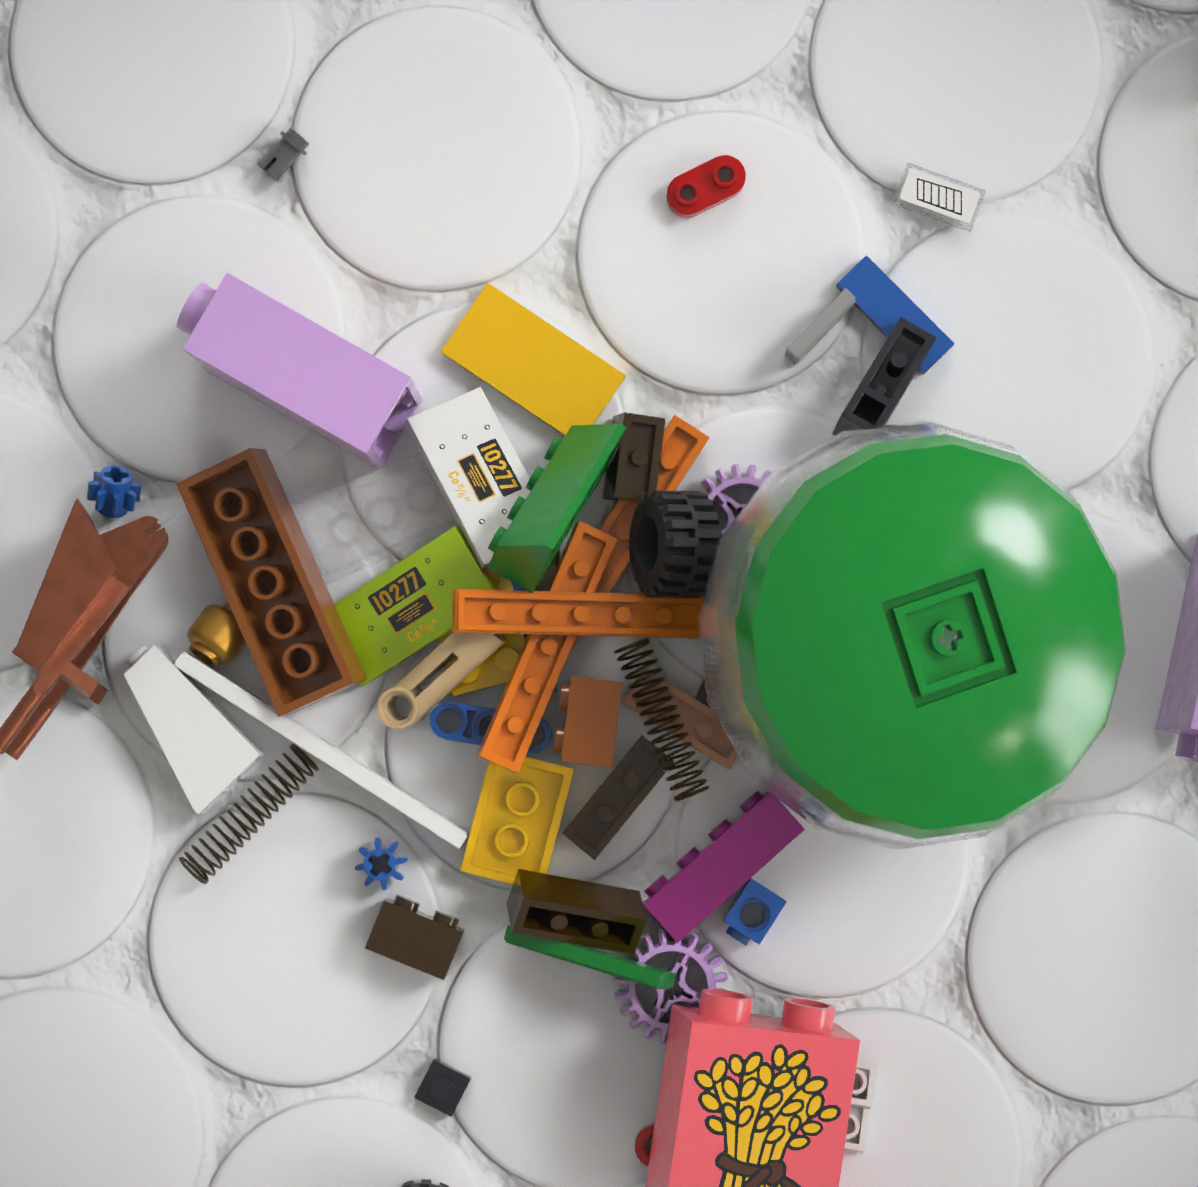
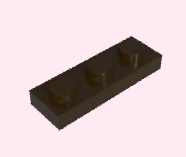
(617, 798)

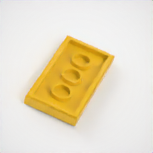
(532, 362)

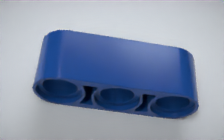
(470, 727)

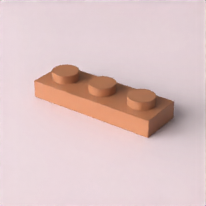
(698, 718)

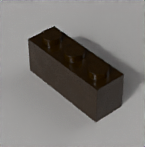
(576, 911)

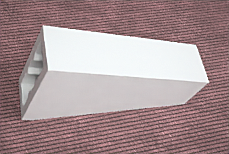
(193, 731)

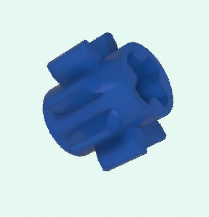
(114, 491)
(369, 864)

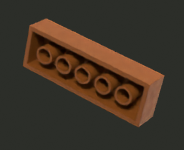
(271, 581)

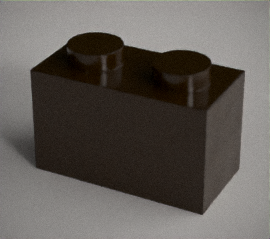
(415, 937)

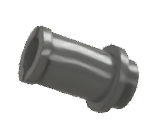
(283, 154)

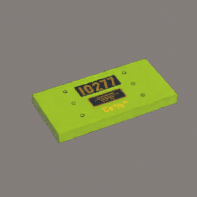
(409, 603)

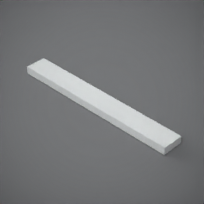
(322, 749)

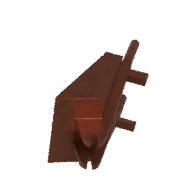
(73, 611)

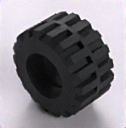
(673, 543)

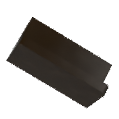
(636, 459)

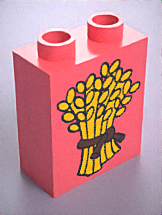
(752, 1095)

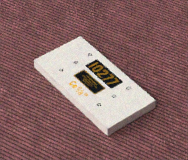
(471, 466)

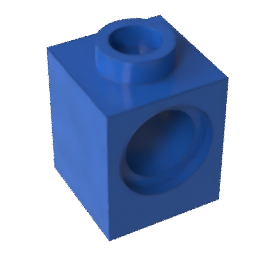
(771, 904)

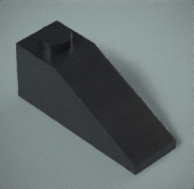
(887, 378)

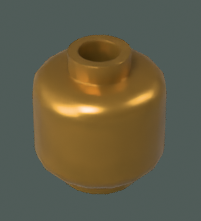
(216, 636)

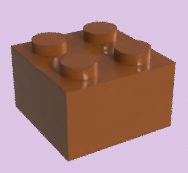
(590, 721)

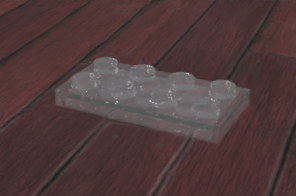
(373, 518)

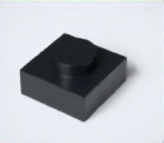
(442, 1087)

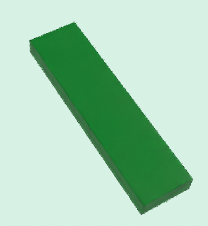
(595, 960)

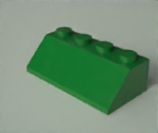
(554, 502)

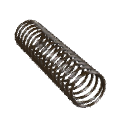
(639, 644)
(305, 760)

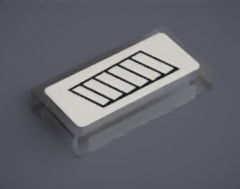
(939, 197)

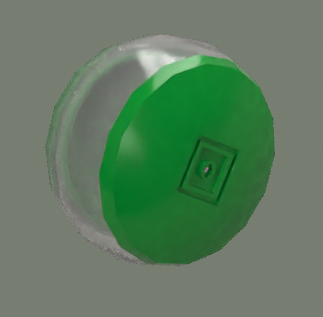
(911, 635)

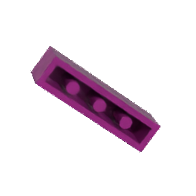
(723, 865)

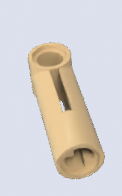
(470, 649)

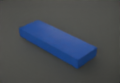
(885, 303)

